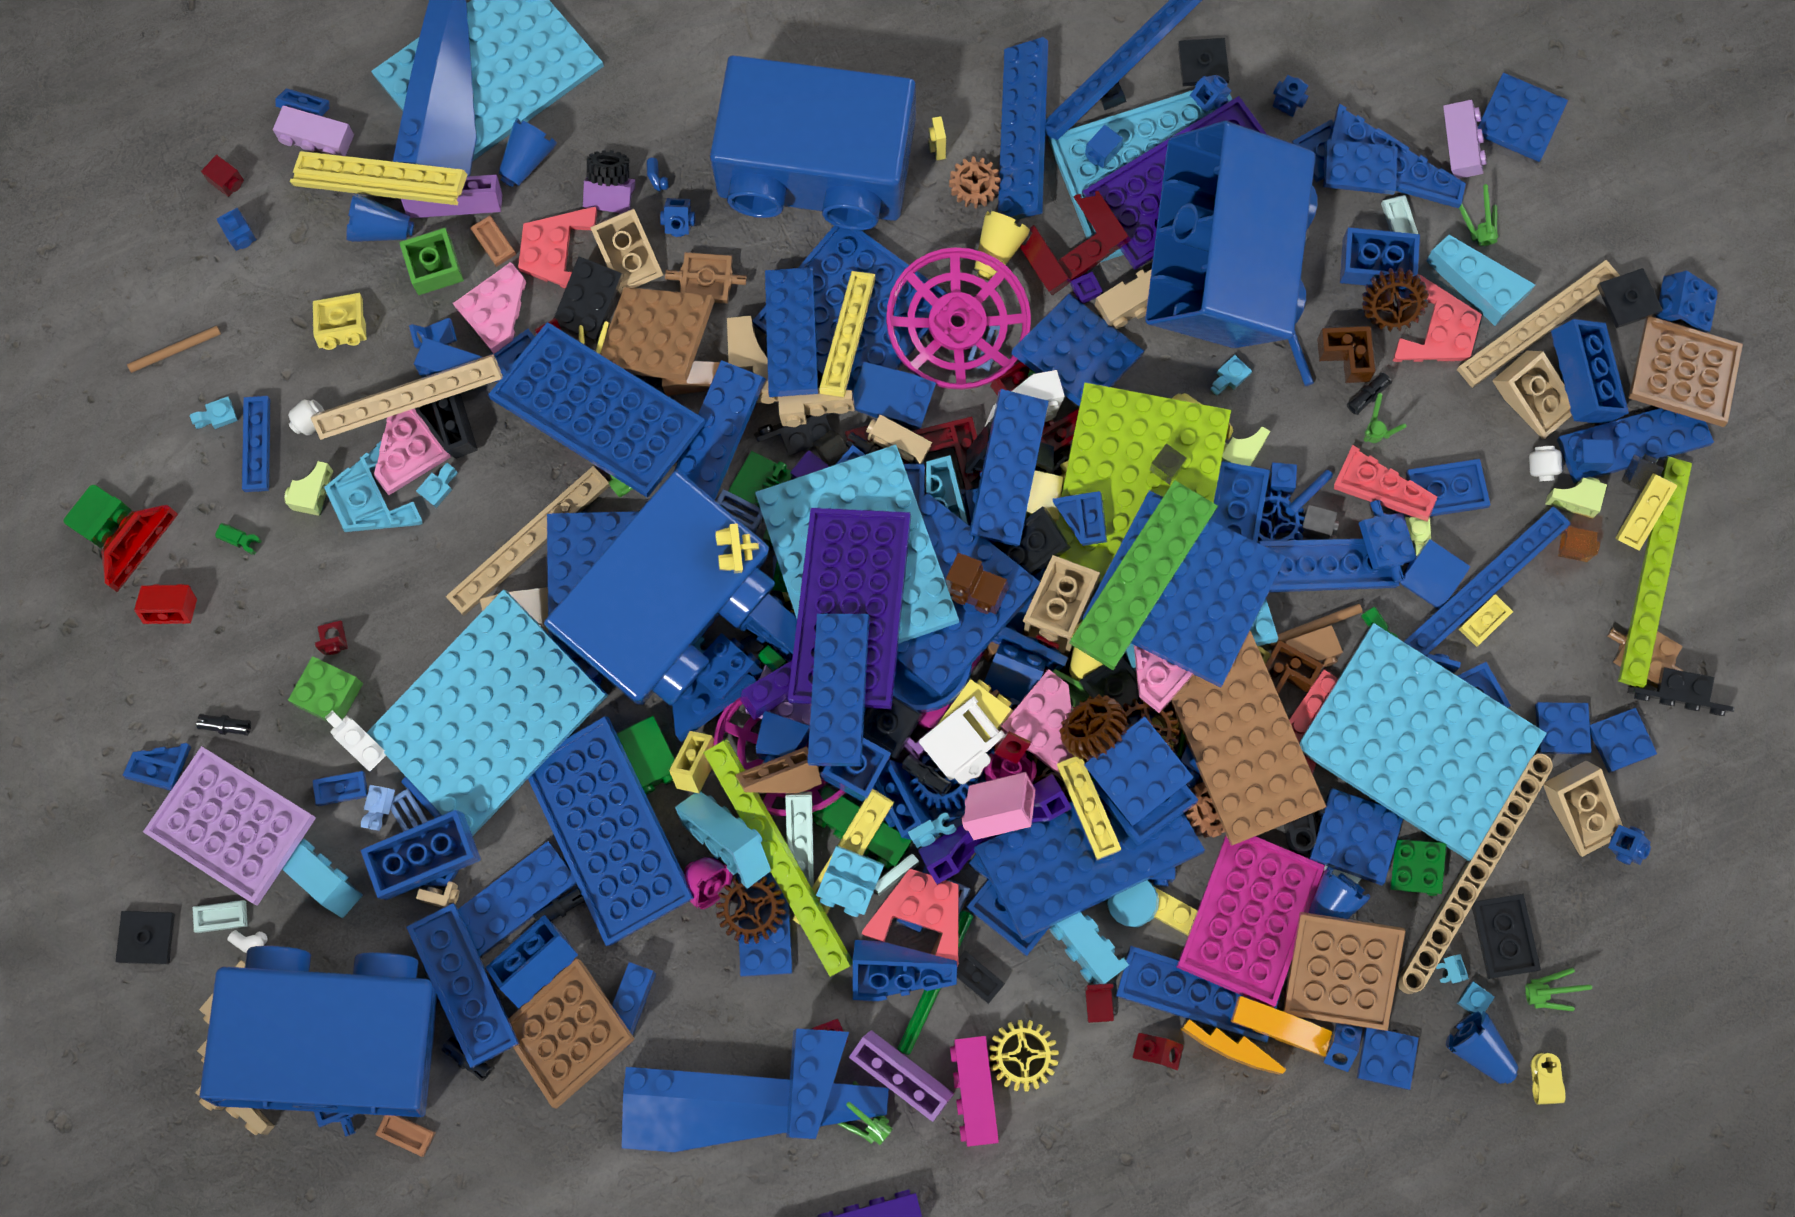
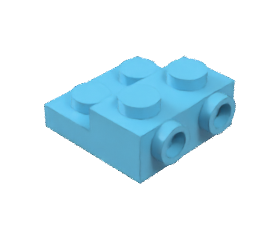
(849, 881)

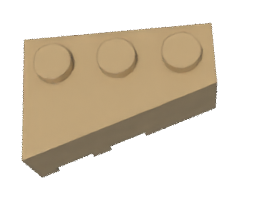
(1124, 301)

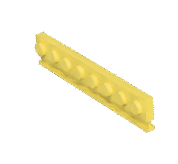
(379, 178)

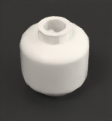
(301, 415)
(1545, 463)

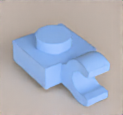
(377, 803)

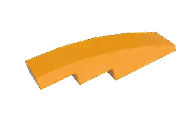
(1281, 1026)
(1242, 1052)

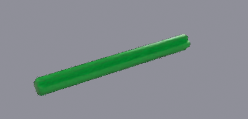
(928, 998)

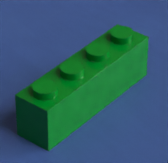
(886, 844)

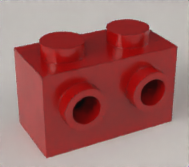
(165, 604)

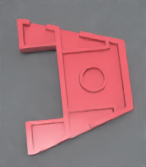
(547, 244)
(1449, 333)
(924, 904)

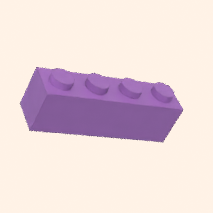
(478, 195)
(901, 1075)

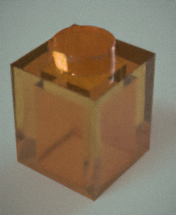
(1578, 544)

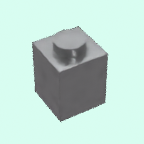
(1319, 523)

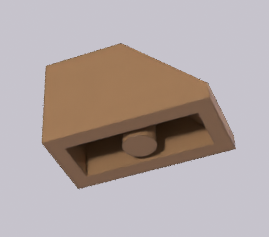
(1319, 645)

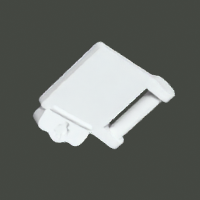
(957, 745)

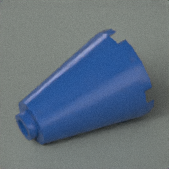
(523, 152)
(376, 222)
(1337, 896)
(1483, 1048)

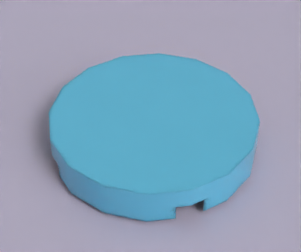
(1135, 905)

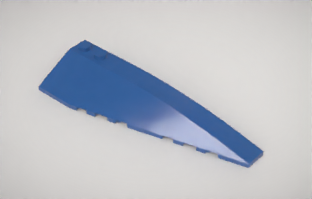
(439, 102)
(707, 1109)

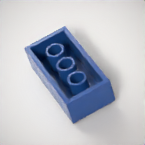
(1589, 371)
(420, 855)

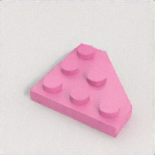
(494, 307)
(406, 451)
(1158, 679)
(1040, 719)

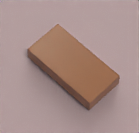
(493, 241)
(405, 1134)

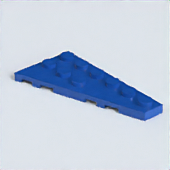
(1414, 173)

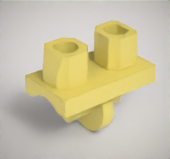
(733, 561)

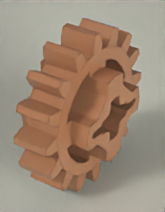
(963, 185)
(1204, 813)

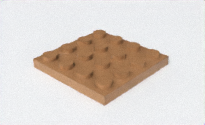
(657, 332)
(1686, 371)
(1343, 971)
(568, 1033)

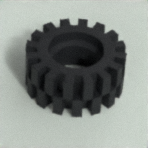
(607, 168)

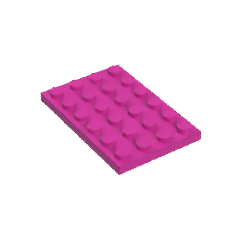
(1250, 918)

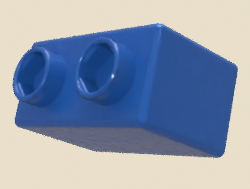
(813, 141)
(1231, 236)
(659, 594)
(319, 1036)

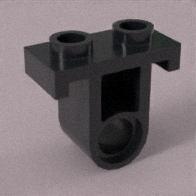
(1305, 827)

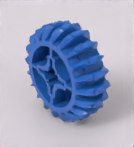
(1282, 523)
(947, 800)

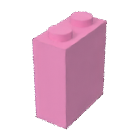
(999, 806)

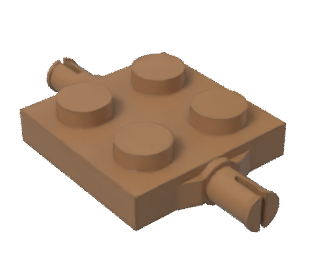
(707, 275)
(1663, 654)

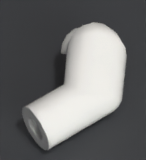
(244, 943)

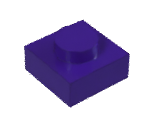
(1086, 287)

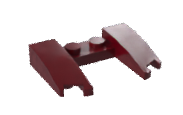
(1108, 239)
(1055, 434)
(956, 435)

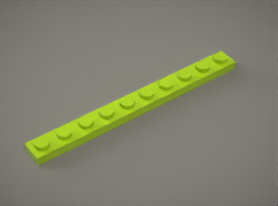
(1654, 579)
(781, 861)

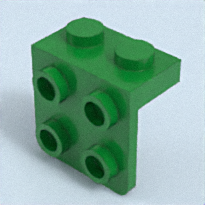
(96, 515)

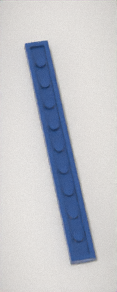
(1117, 66)
(1488, 582)

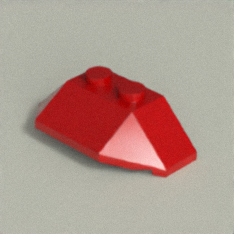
(133, 542)

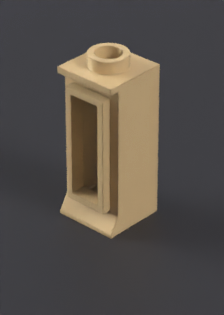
(888, 433)

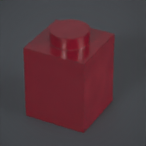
(222, 176)

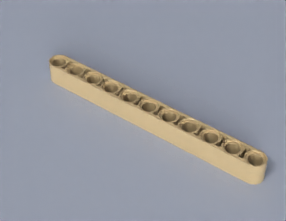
(1470, 884)

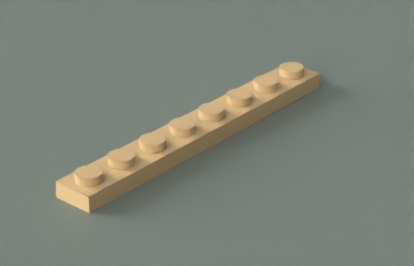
(1536, 325)
(407, 396)
(525, 542)

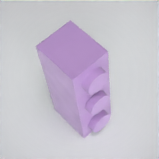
(312, 132)
(1464, 139)

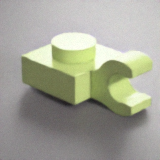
(1419, 532)

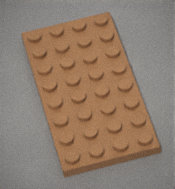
(1246, 748)

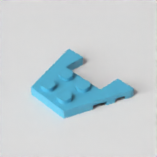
(360, 501)

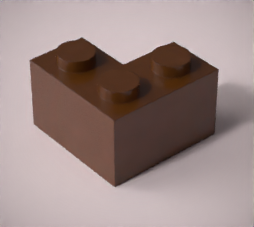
(1352, 347)
(973, 585)
(1292, 666)

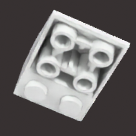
(1041, 386)

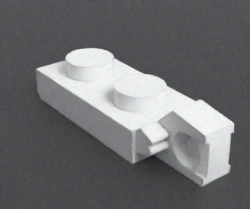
(356, 740)

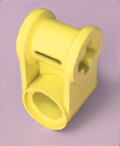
(1548, 1081)

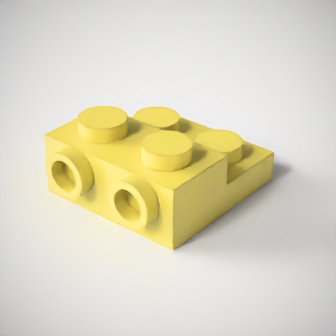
(339, 321)

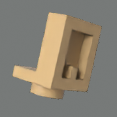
(434, 896)

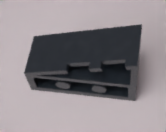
(449, 425)
(977, 451)

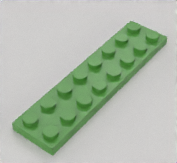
(1143, 575)

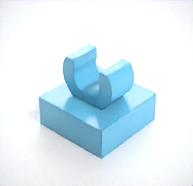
(1455, 968)

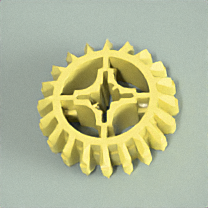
(1000, 1057)

